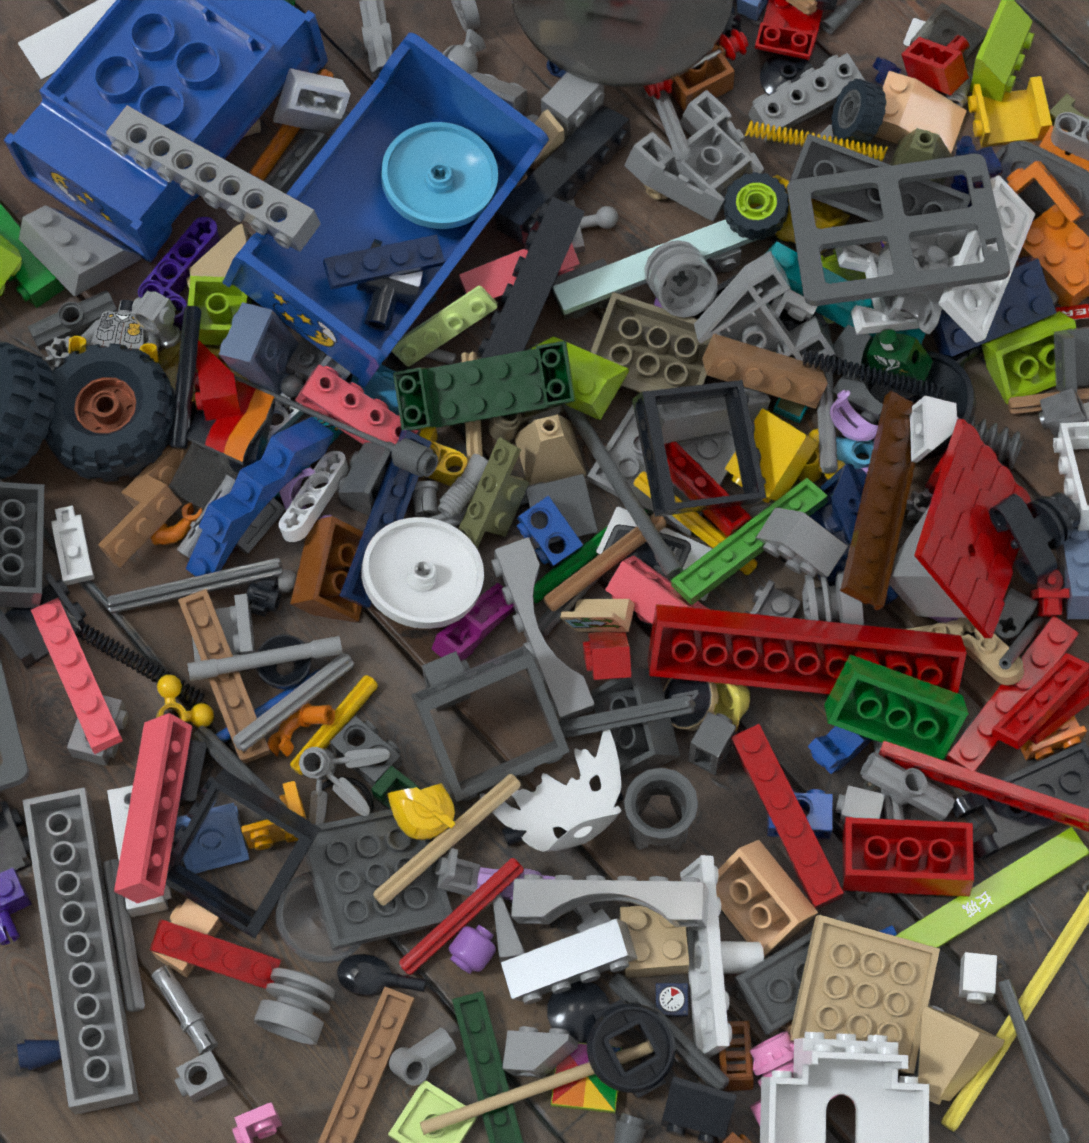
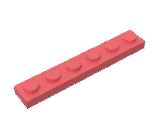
(76, 676)

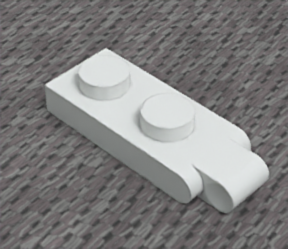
(72, 546)

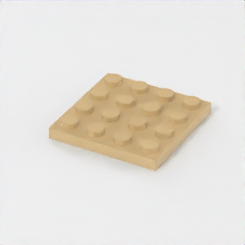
(864, 986)

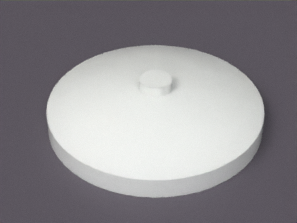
(422, 572)

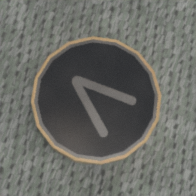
(703, 693)

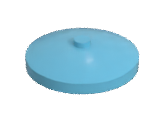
(439, 175)

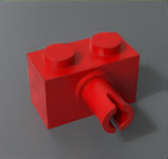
(937, 64)

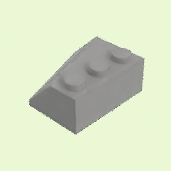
(72, 249)

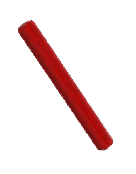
(461, 916)

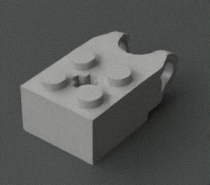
(921, 304)

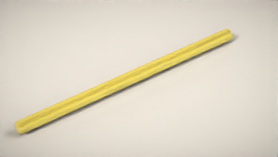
(1027, 1002)

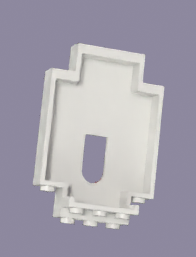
(863, 1071)

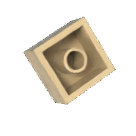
(657, 943)

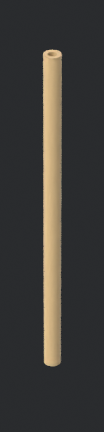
(526, 1091)

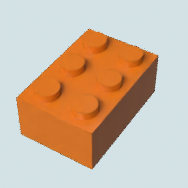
(1062, 255)

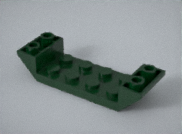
(484, 388)

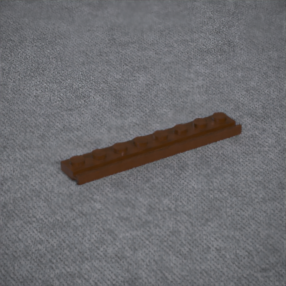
(881, 506)

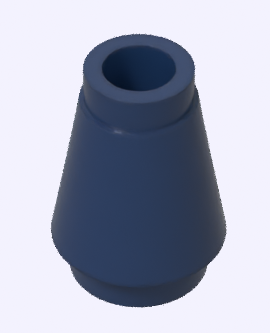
(38, 1053)

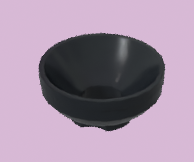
(269, 673)

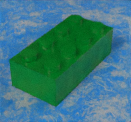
(895, 708)

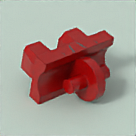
(1049, 595)

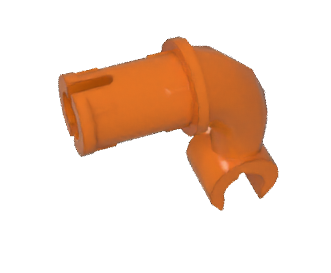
(172, 534)
(303, 717)

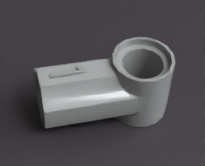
(422, 1057)

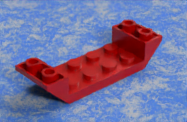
(788, 30)

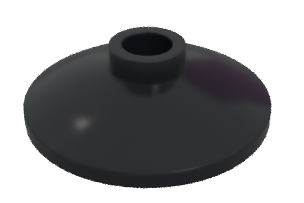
(773, 71)

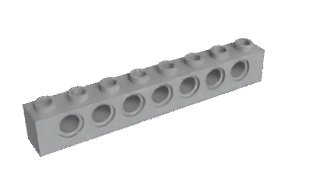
(134, 127)

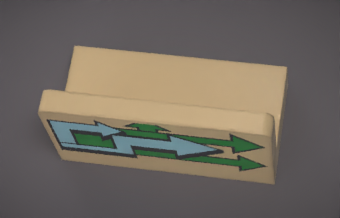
(600, 615)

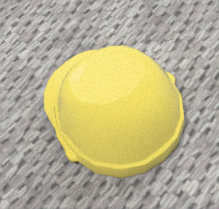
(732, 701)

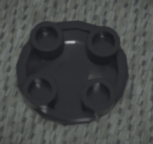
(574, 1009)

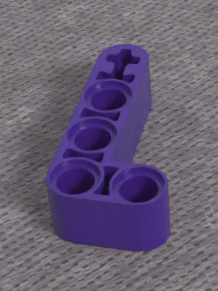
(196, 240)

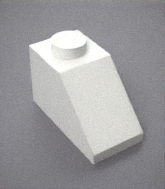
(930, 424)

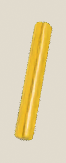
(343, 715)

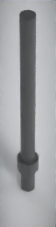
(1058, 1132)

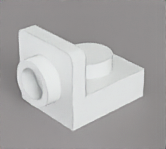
(794, 304)

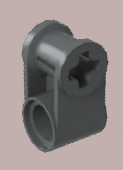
(1014, 616)

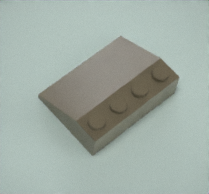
(652, 344)

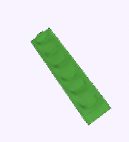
(742, 545)

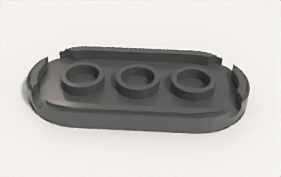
(1069, 175)

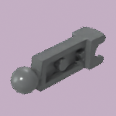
(300, 366)

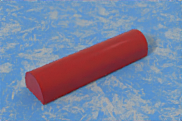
(698, 484)

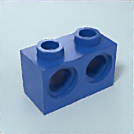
(556, 528)

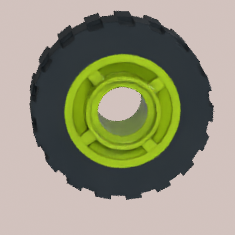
(756, 222)

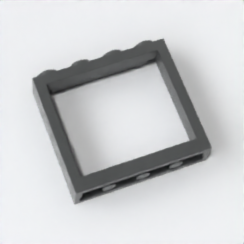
(473, 680)

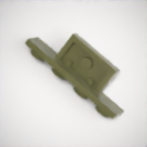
(496, 495)

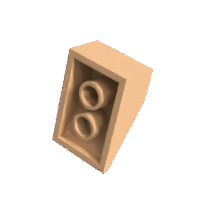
(915, 106)

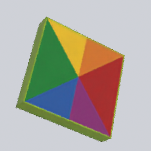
(584, 1093)

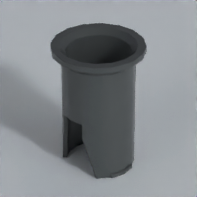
(683, 801)

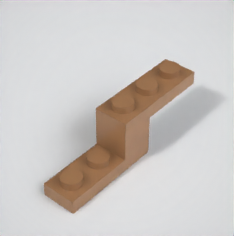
(152, 507)

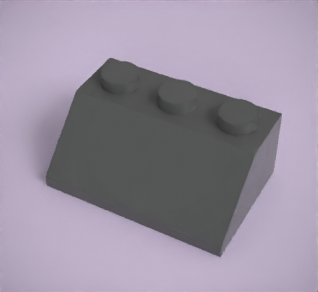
(643, 744)

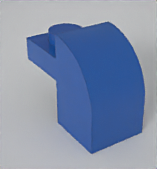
(837, 748)

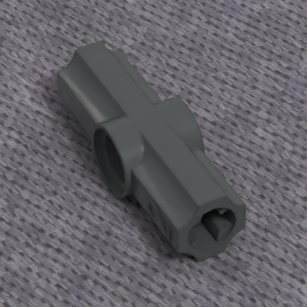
(57, 325)

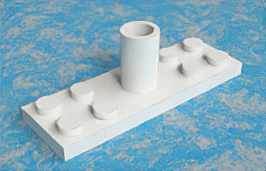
(976, 304)
(709, 961)

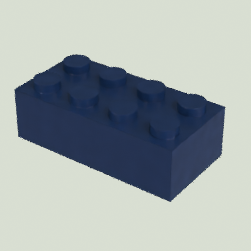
(1022, 303)

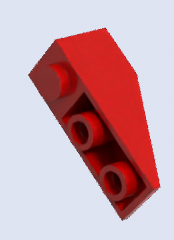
(217, 386)

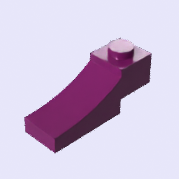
(470, 630)

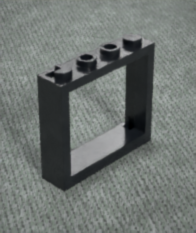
(655, 454)
(214, 898)

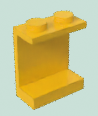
(1019, 116)

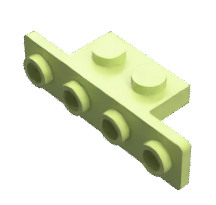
(444, 325)

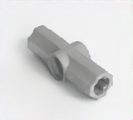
(376, 34)
(919, 791)

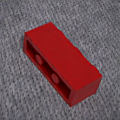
(607, 655)

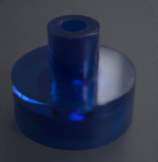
(884, 66)

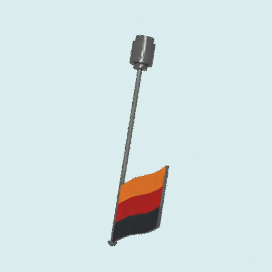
(234, 434)

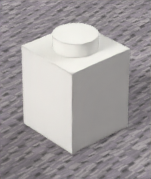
(977, 977)

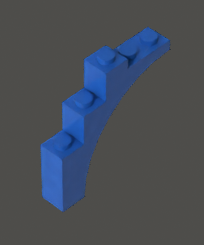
(253, 489)

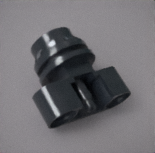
(1036, 530)

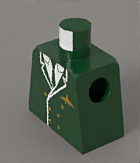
(899, 355)

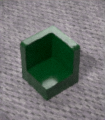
(390, 781)

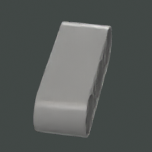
(1077, 139)

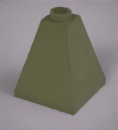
(920, 146)

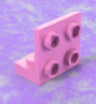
(257, 1122)

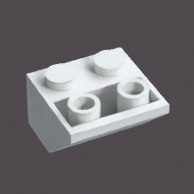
(311, 101)

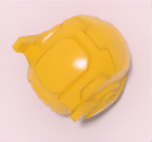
(422, 812)

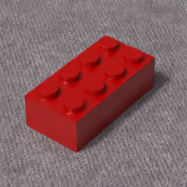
(908, 856)

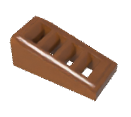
(739, 1075)

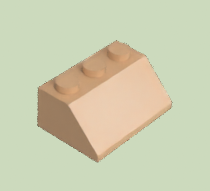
(761, 898)

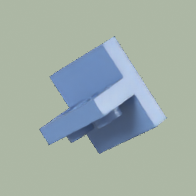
(217, 842)

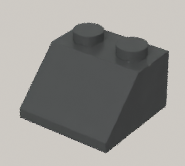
(365, 477)

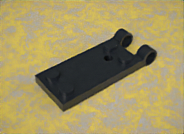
(1058, 776)

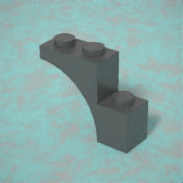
(855, 349)

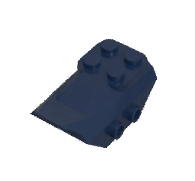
(841, 511)

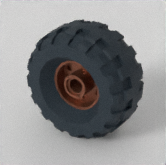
(110, 412)

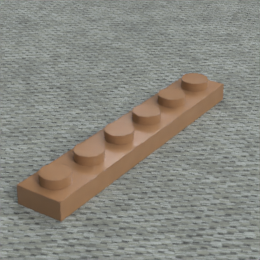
(226, 687)
(367, 1067)

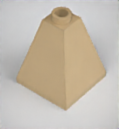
(219, 258)
(549, 450)
(951, 1053)

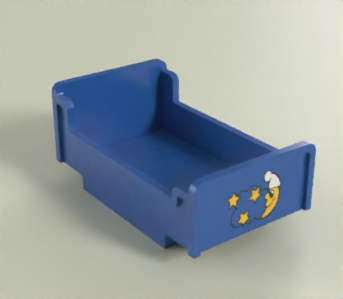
(180, 62)
(349, 200)

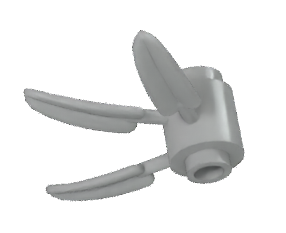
(342, 787)

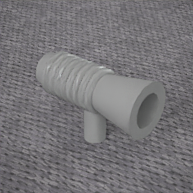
(463, 488)

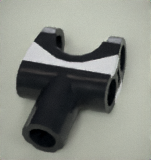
(387, 293)

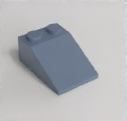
(258, 347)

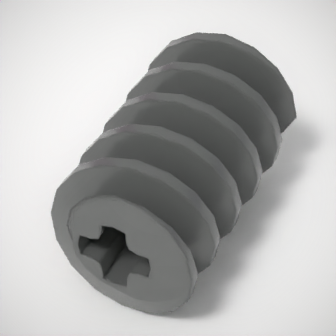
(1000, 443)

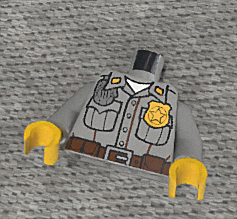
(117, 329)

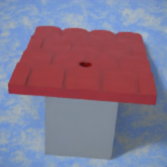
(954, 555)

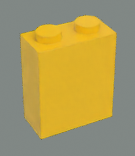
(782, 452)

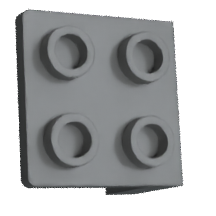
(237, 627)

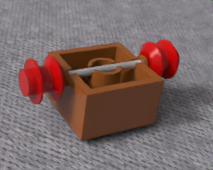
(710, 74)

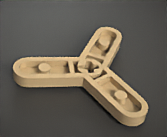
(983, 650)

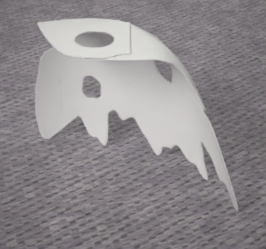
(568, 806)

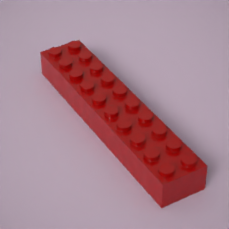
(791, 651)

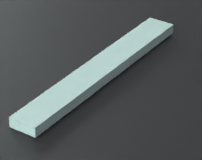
(631, 273)

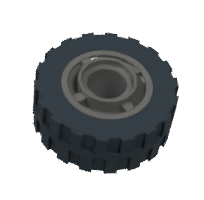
(858, 111)

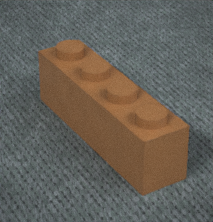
(764, 370)

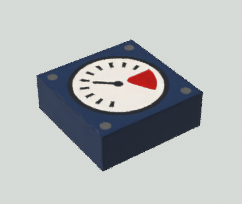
(672, 999)

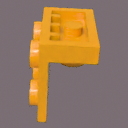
(265, 833)

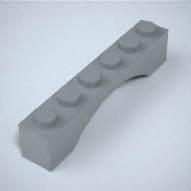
(564, 686)
(545, 900)

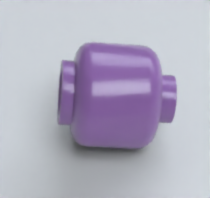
(472, 949)

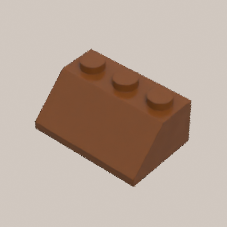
(324, 568)

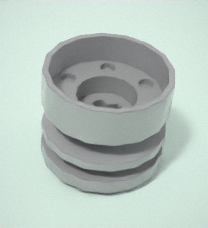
(681, 278)
(829, 603)
(297, 999)

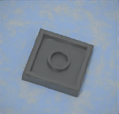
(572, 501)

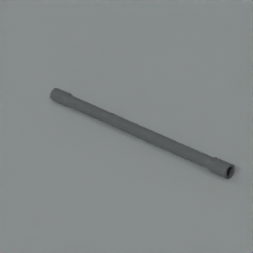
(662, 552)

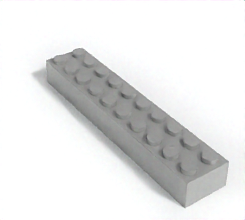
(80, 951)

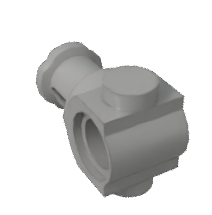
(157, 316)

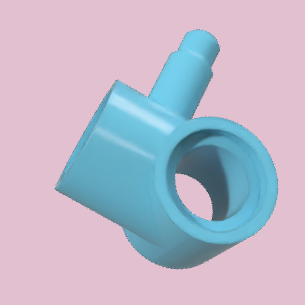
(849, 448)

